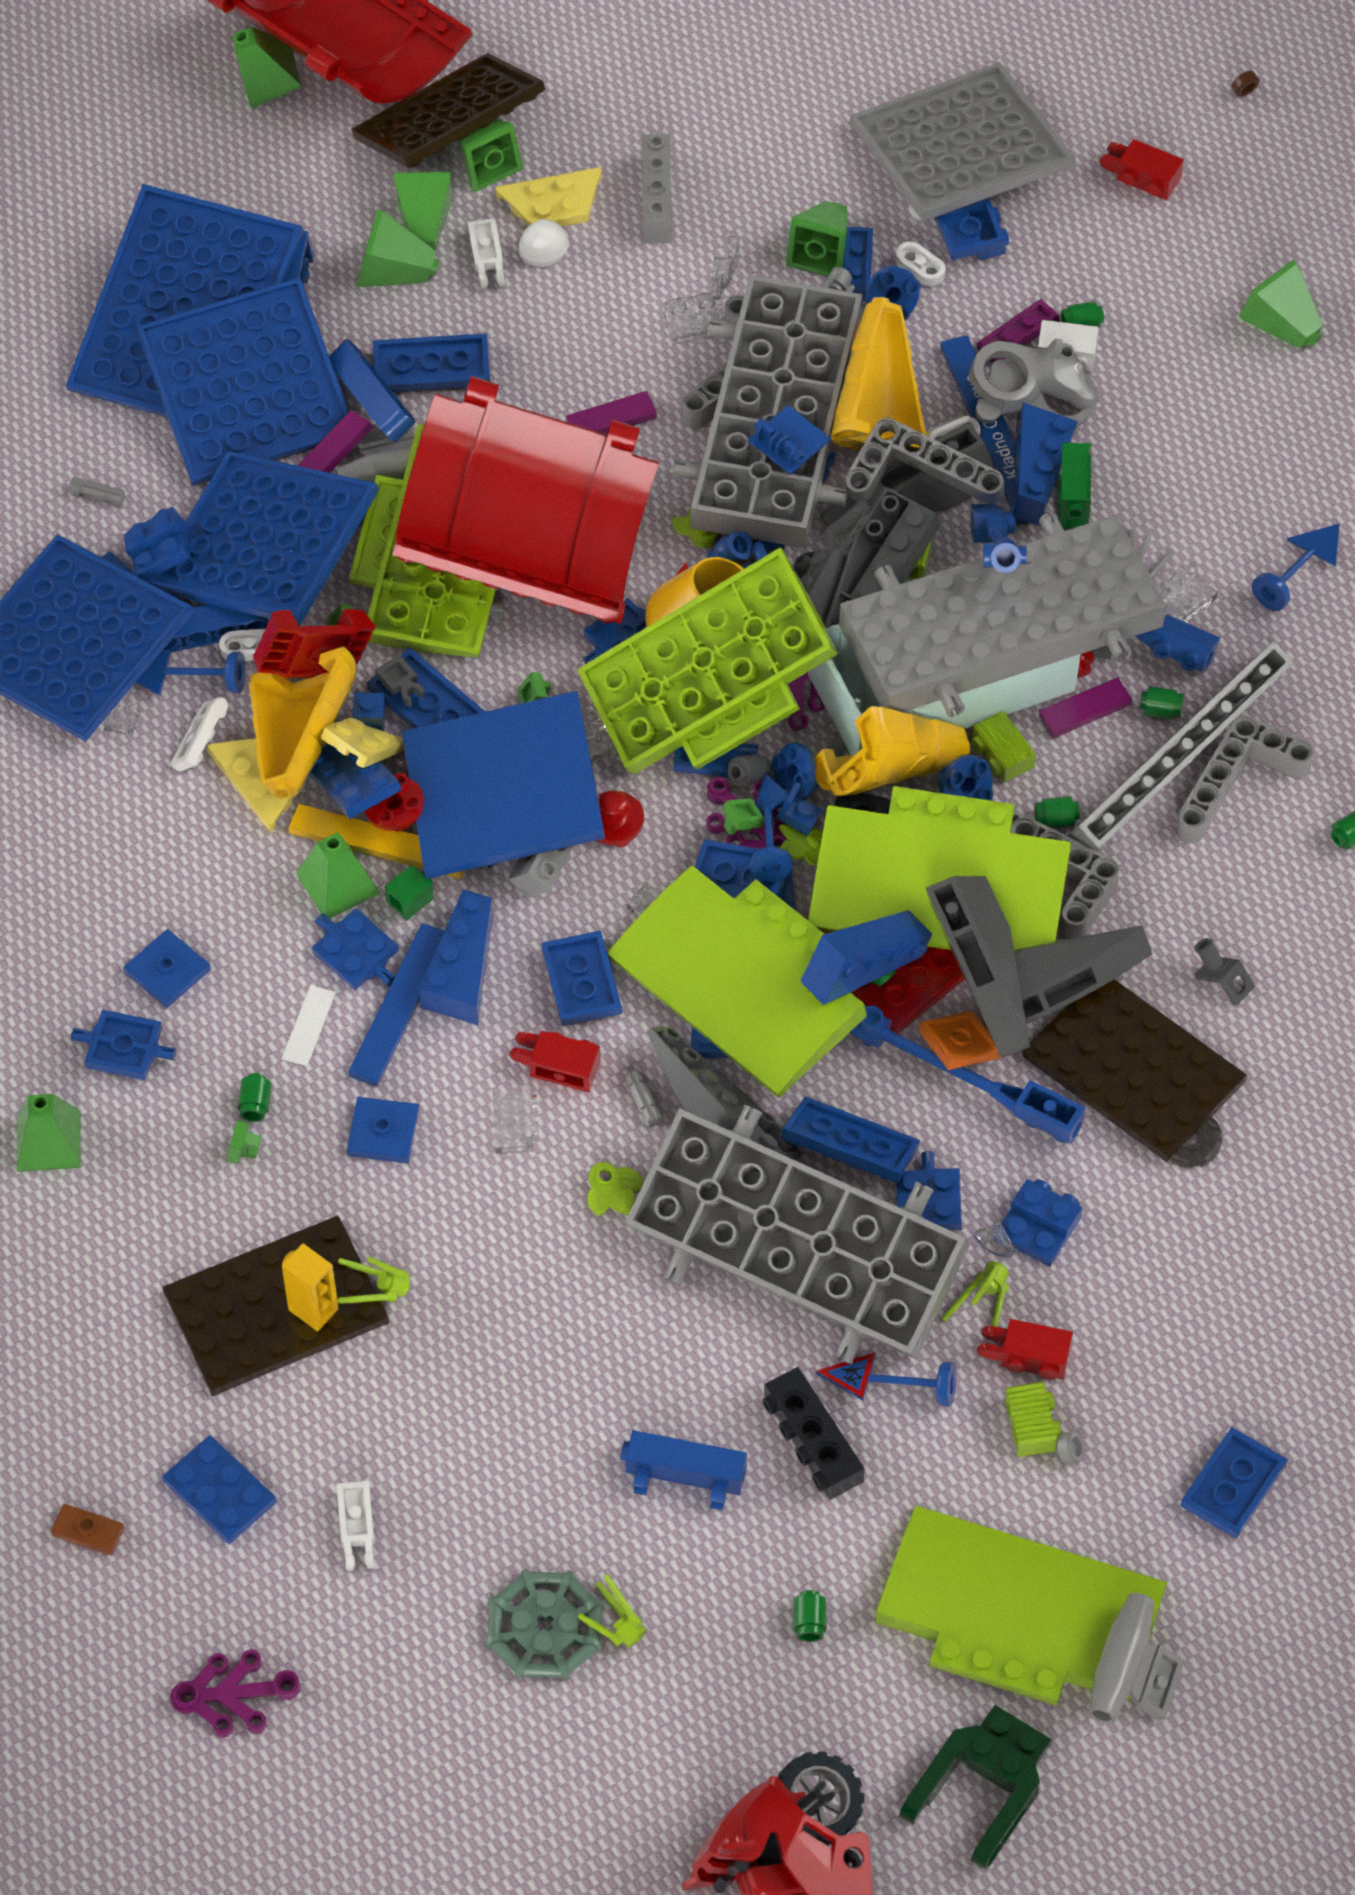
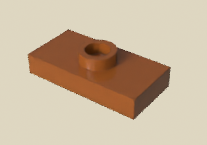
(87, 1529)

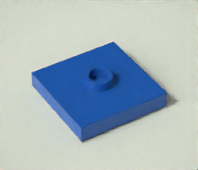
(167, 968)
(383, 1130)

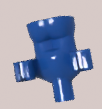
(733, 547)

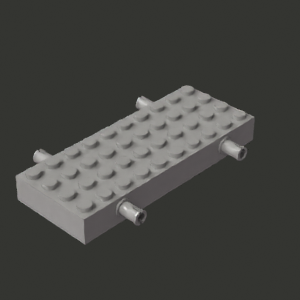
(784, 352)
(987, 625)
(798, 1233)

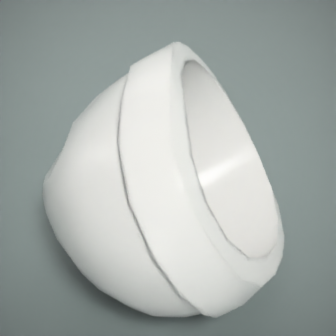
(543, 243)

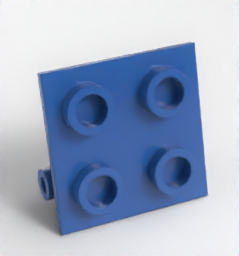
(788, 439)

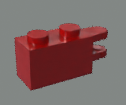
(1144, 167)
(558, 1058)
(1029, 1348)

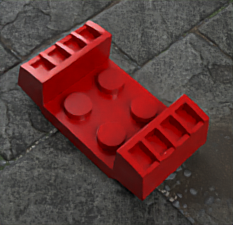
(296, 649)

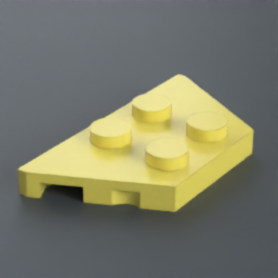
(557, 198)
(363, 741)
(241, 767)

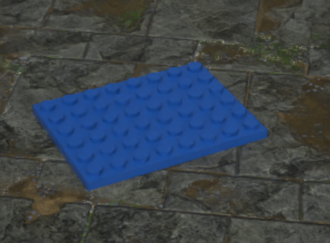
(169, 261)

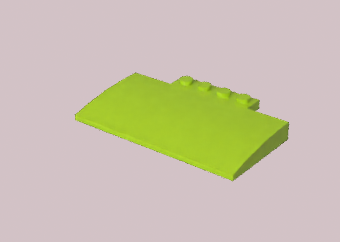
(409, 600)
(710, 668)
(885, 862)
(737, 975)
(1006, 1604)

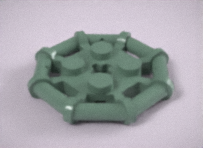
(526, 1619)

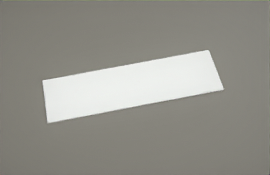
(308, 1025)

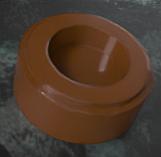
(1245, 83)

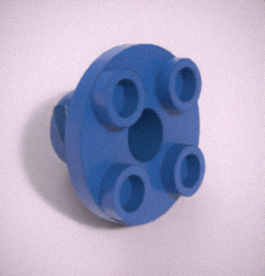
(896, 285)
(795, 765)
(967, 777)

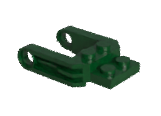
(1001, 1752)

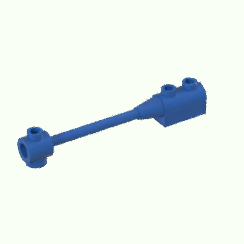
(992, 524)
(1182, 643)
(1033, 1104)

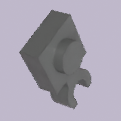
(400, 677)

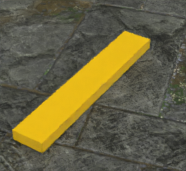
(359, 835)

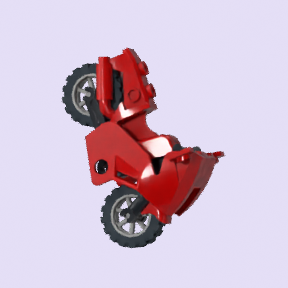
(778, 1846)

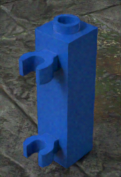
(685, 1464)

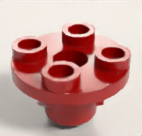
(400, 809)
(621, 817)

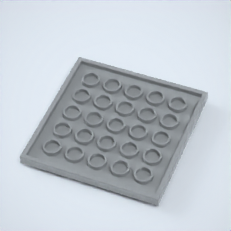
(962, 141)

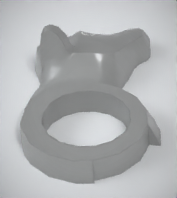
(1045, 371)
(1010, 378)

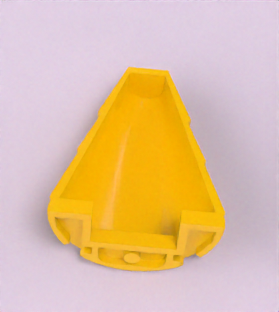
(878, 379)
(293, 717)
(893, 751)

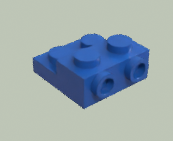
(973, 231)
(157, 544)
(1041, 1220)

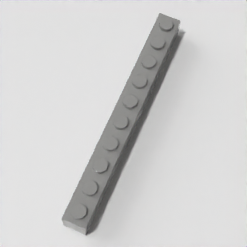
(1182, 747)

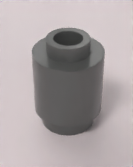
(748, 769)

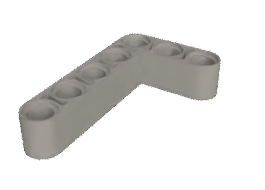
(701, 401)
(920, 460)
(1228, 769)
(1085, 875)

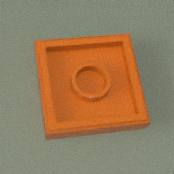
(959, 1040)

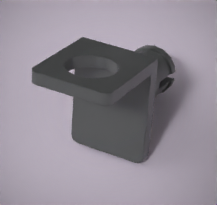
(1222, 970)

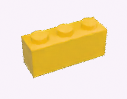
(309, 1286)

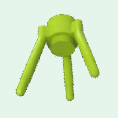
(390, 1280)
(990, 1281)
(629, 1626)

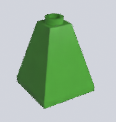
(265, 66)
(490, 154)
(424, 203)
(818, 238)
(395, 256)
(1284, 308)
(335, 877)
(48, 1134)

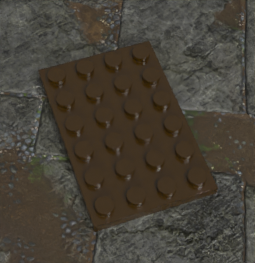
(448, 110)
(1135, 1067)
(240, 1315)

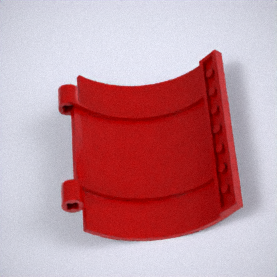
(369, 45)
(525, 502)

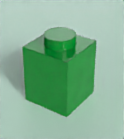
(409, 892)

